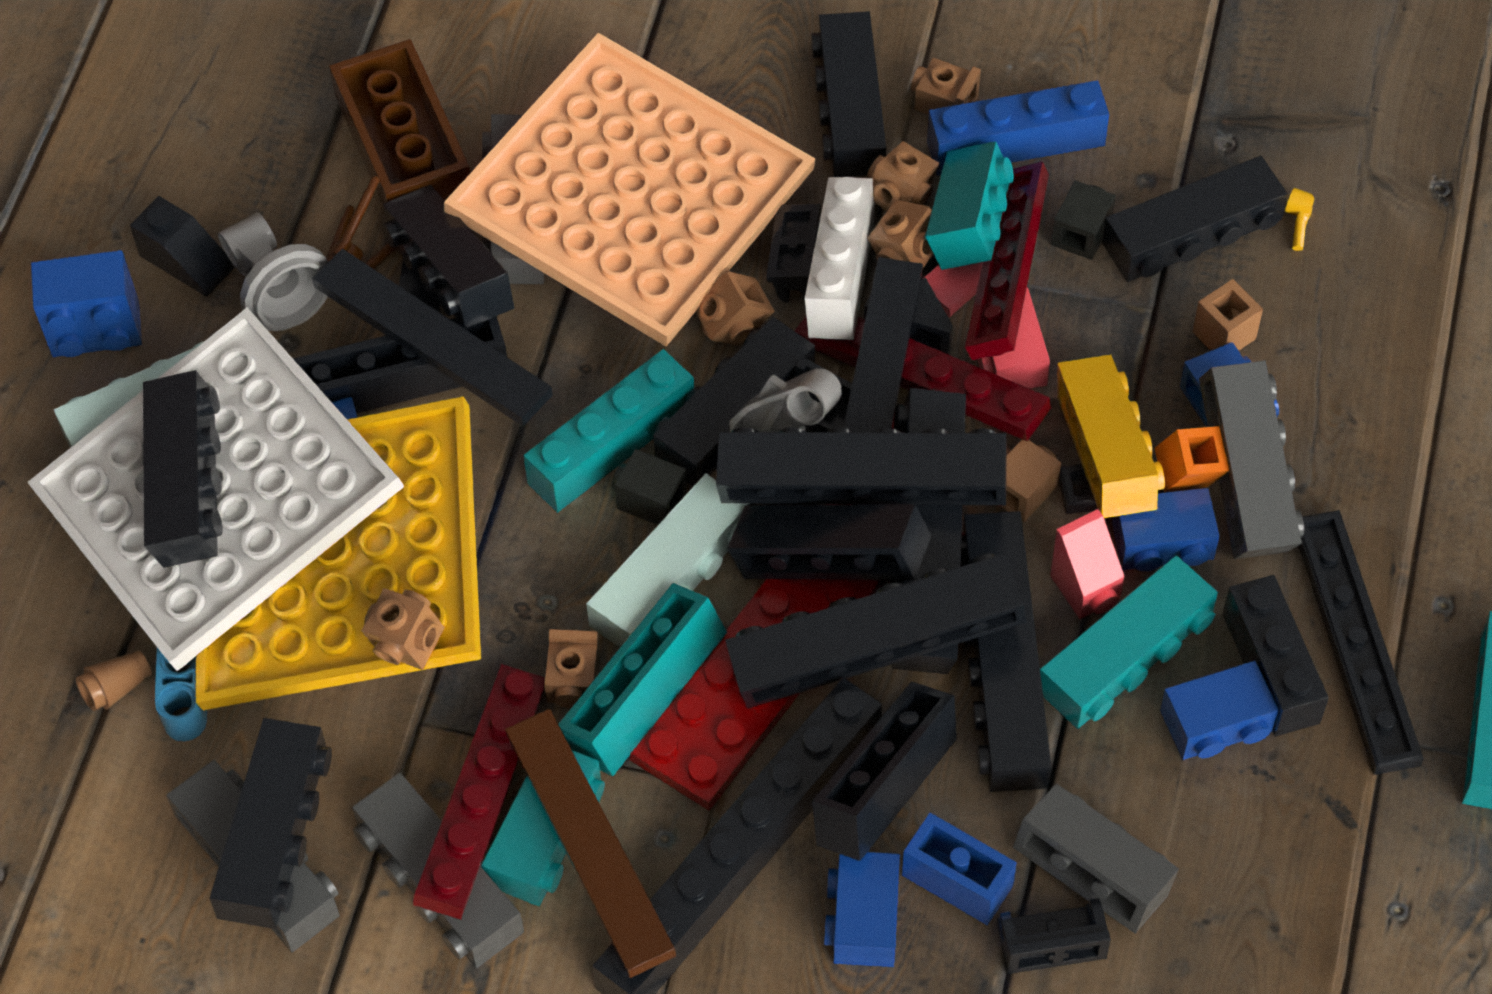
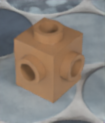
(902, 176)
(903, 233)
(733, 309)
(402, 628)

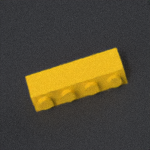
(1109, 436)

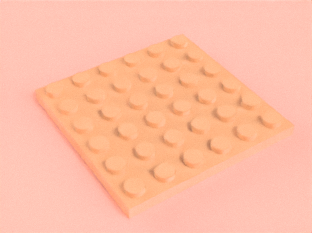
(630, 188)

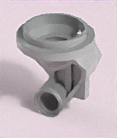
(277, 281)
(789, 403)

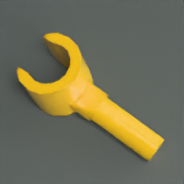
(1300, 205)

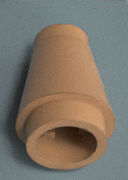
(112, 679)

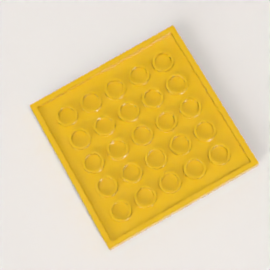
(415, 541)

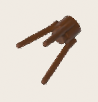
(349, 225)

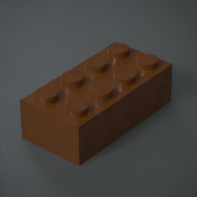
(398, 122)

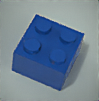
(86, 304)

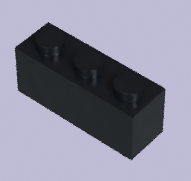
(1269, 635)

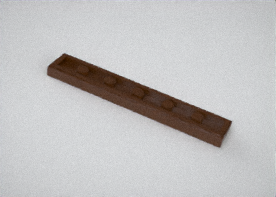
(590, 844)

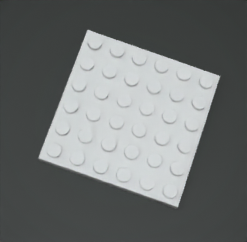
(289, 491)

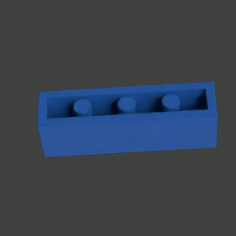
(1024, 123)

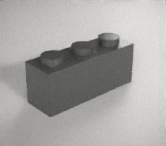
(1095, 857)

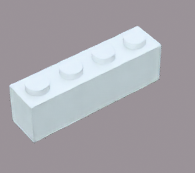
(840, 258)

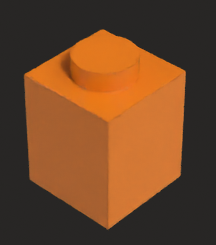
(1192, 458)

